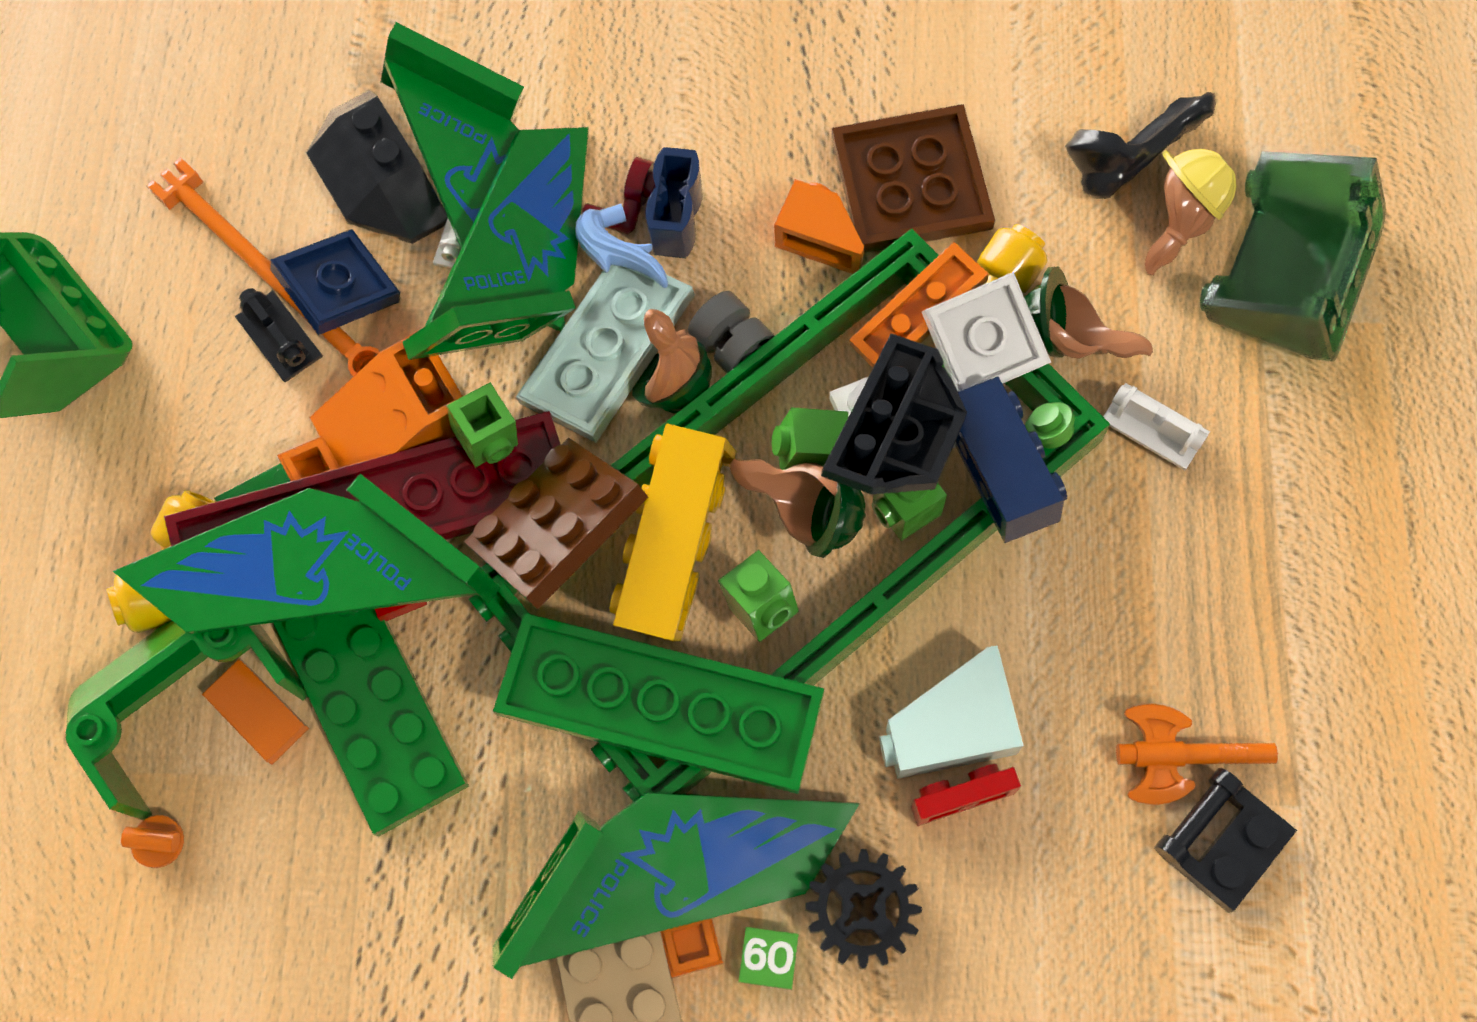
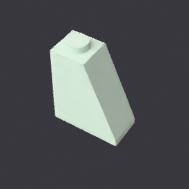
(955, 722)

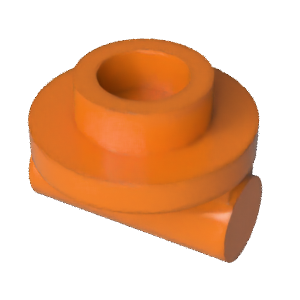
(154, 841)

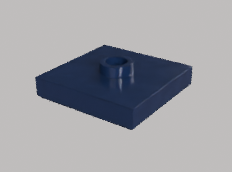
(335, 281)

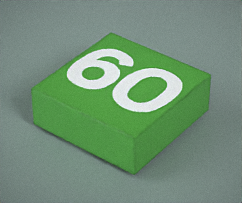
(768, 958)

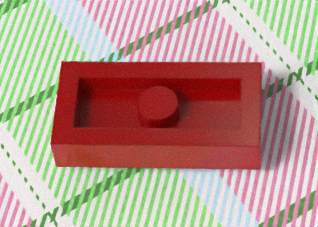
(985, 786)

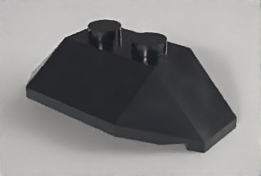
(375, 172)
(899, 423)

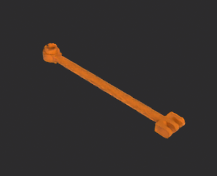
(183, 190)

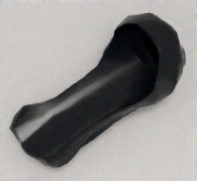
(1111, 163)

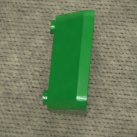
(56, 324)
(139, 676)

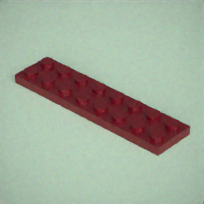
(429, 481)

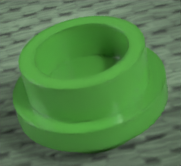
(1052, 424)

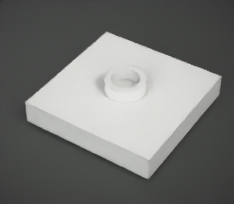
(986, 334)

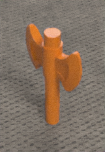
(1163, 754)

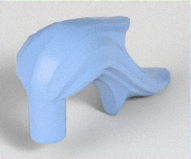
(608, 250)

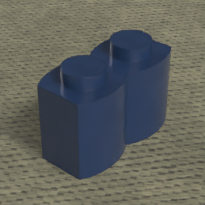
(674, 202)

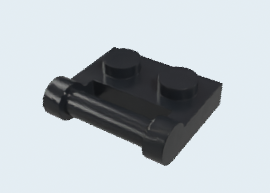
(1240, 850)

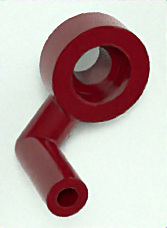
(637, 190)

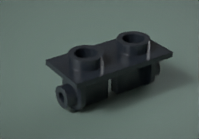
(276, 333)

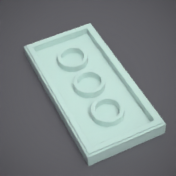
(601, 351)

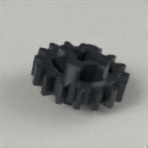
(845, 890)

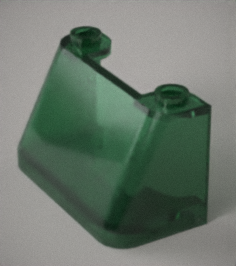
(1302, 252)

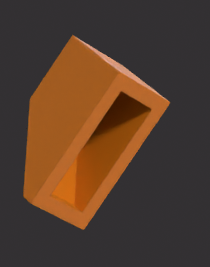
(818, 228)

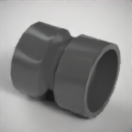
(727, 329)

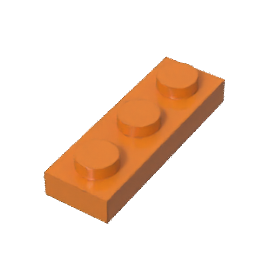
(941, 280)

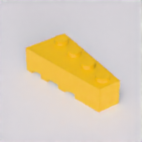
(671, 532)

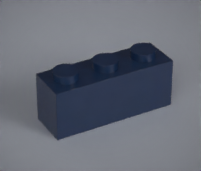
(1007, 462)

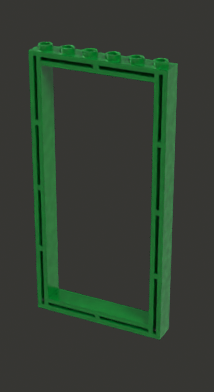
(742, 389)

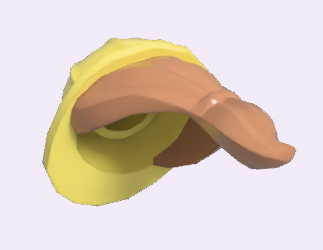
(1195, 193)

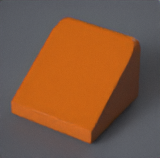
(308, 459)

